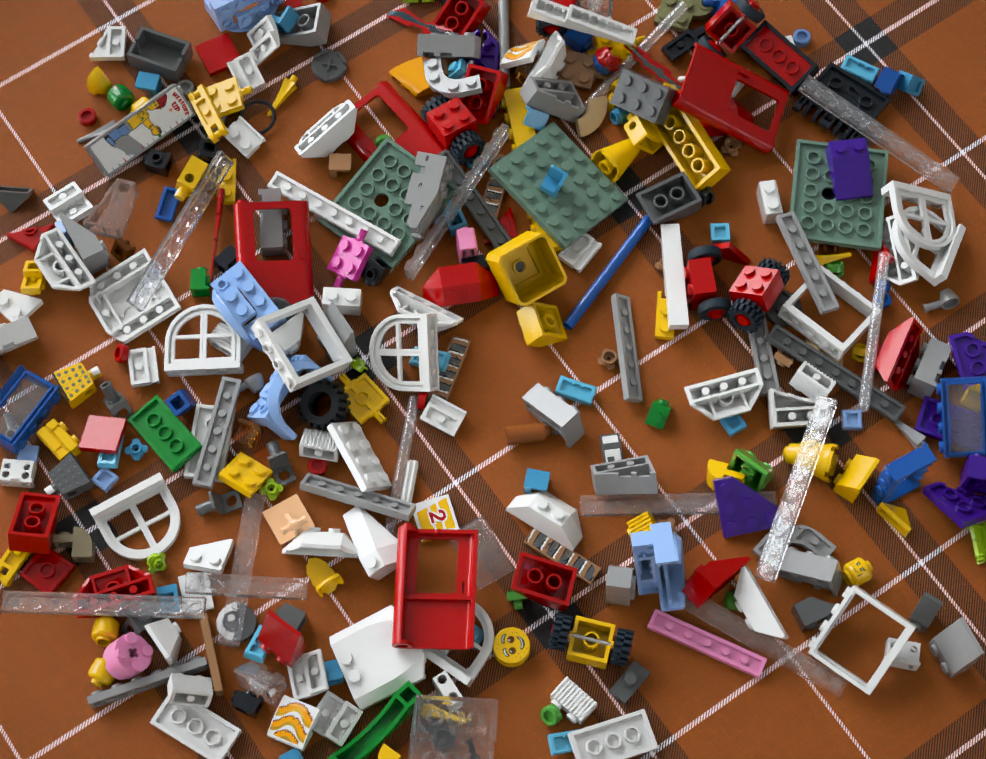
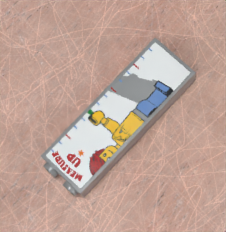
(140, 130)

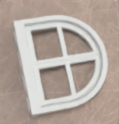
(923, 197)
(944, 256)
(426, 351)
(201, 365)
(128, 500)
(467, 676)

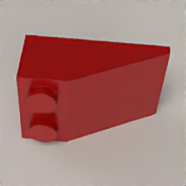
(462, 15)
(493, 86)
(34, 523)
(712, 578)
(544, 581)
(281, 640)

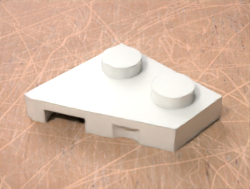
(111, 46)
(16, 304)
(209, 557)

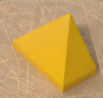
(895, 517)

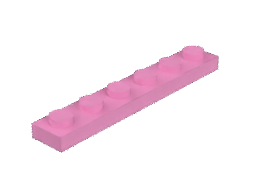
(707, 643)

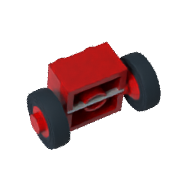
(732, 26)
(701, 283)

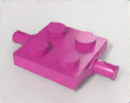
(350, 258)

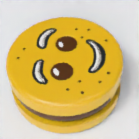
(511, 647)

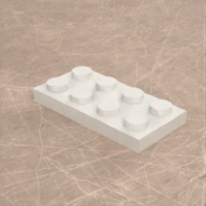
(199, 429)
(359, 456)
(196, 729)
(614, 738)

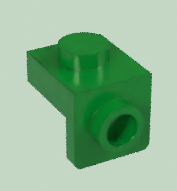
(658, 413)

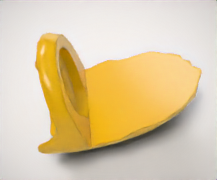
(322, 576)

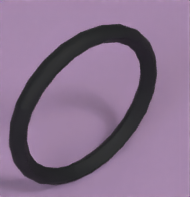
(265, 103)

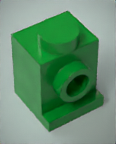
(200, 282)

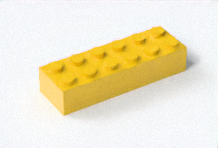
(691, 148)

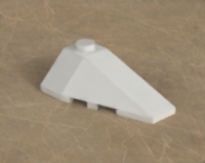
(373, 542)

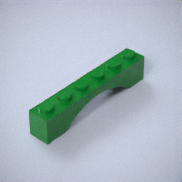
(387, 721)

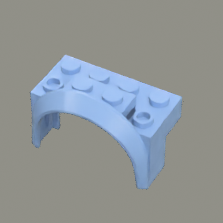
(223, 11)
(236, 308)
(267, 408)

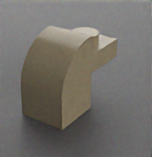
(81, 543)

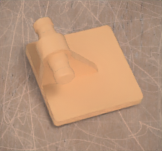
(288, 519)

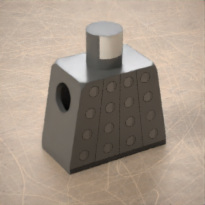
(69, 479)

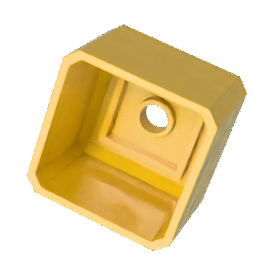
(540, 273)

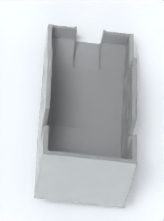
(429, 197)

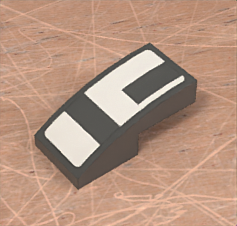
(611, 447)

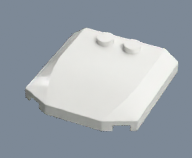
(116, 314)
(371, 663)

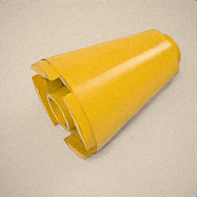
(615, 159)
(826, 462)

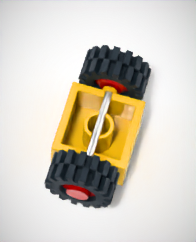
(590, 641)

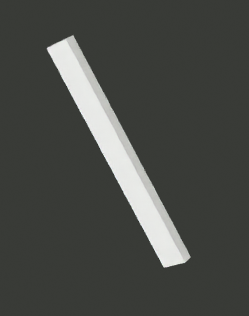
(335, 214)

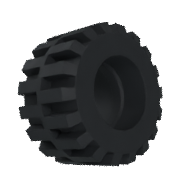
(311, 397)

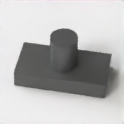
(629, 682)

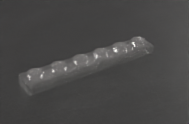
(245, 586)

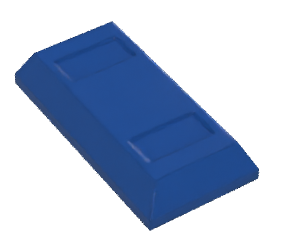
(167, 205)

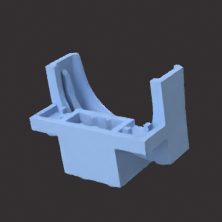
(660, 565)

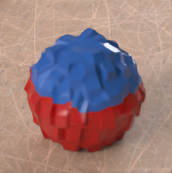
(605, 61)

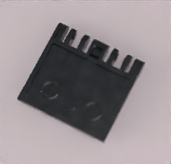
(851, 89)

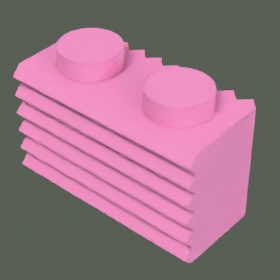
(466, 243)

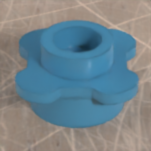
(136, 455)

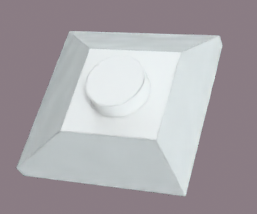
(290, 334)
(166, 638)

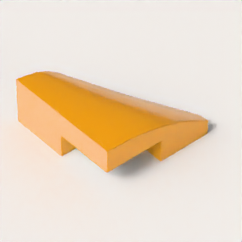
(412, 77)

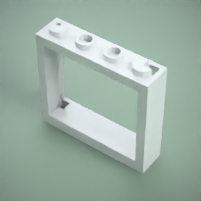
(815, 332)
(325, 333)
(827, 626)

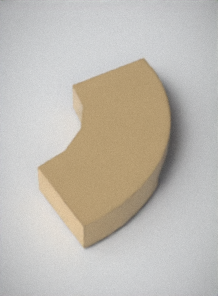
(593, 116)

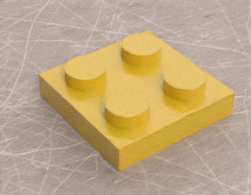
(245, 474)

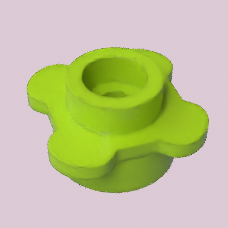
(358, 364)
(272, 495)
(156, 562)

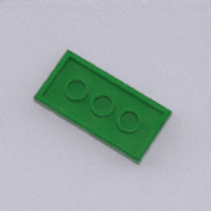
(165, 433)

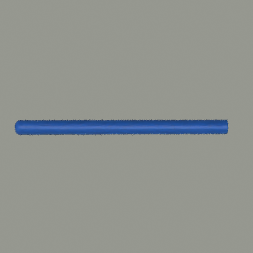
(607, 273)

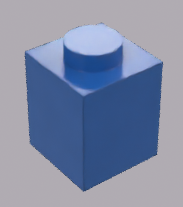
(578, 40)
(888, 81)
(180, 402)

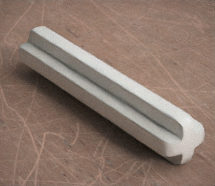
(410, 479)

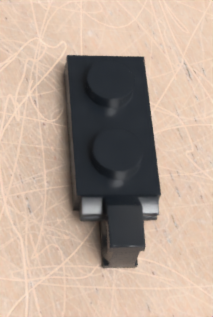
(682, 44)

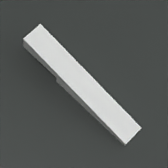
(582, 20)
(674, 277)

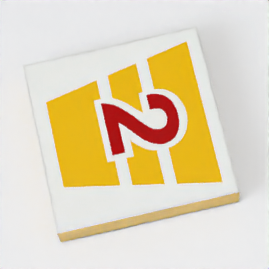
(435, 514)

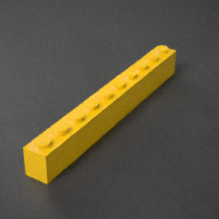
(519, 133)

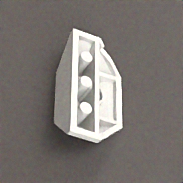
(550, 59)
(328, 132)
(61, 263)
(899, 271)
(412, 304)
(726, 395)
(548, 516)
(322, 544)
(756, 606)

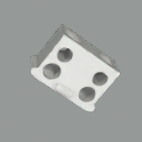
(18, 472)
(908, 656)
(447, 688)

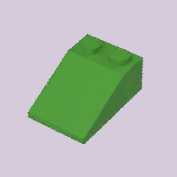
(756, 472)

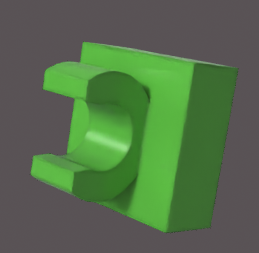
(517, 599)

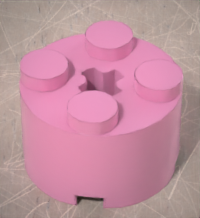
(127, 656)

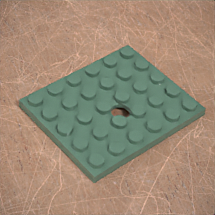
(387, 174)
(583, 199)
(833, 222)

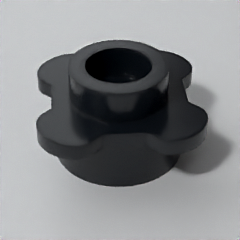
(706, 195)

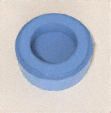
(801, 38)

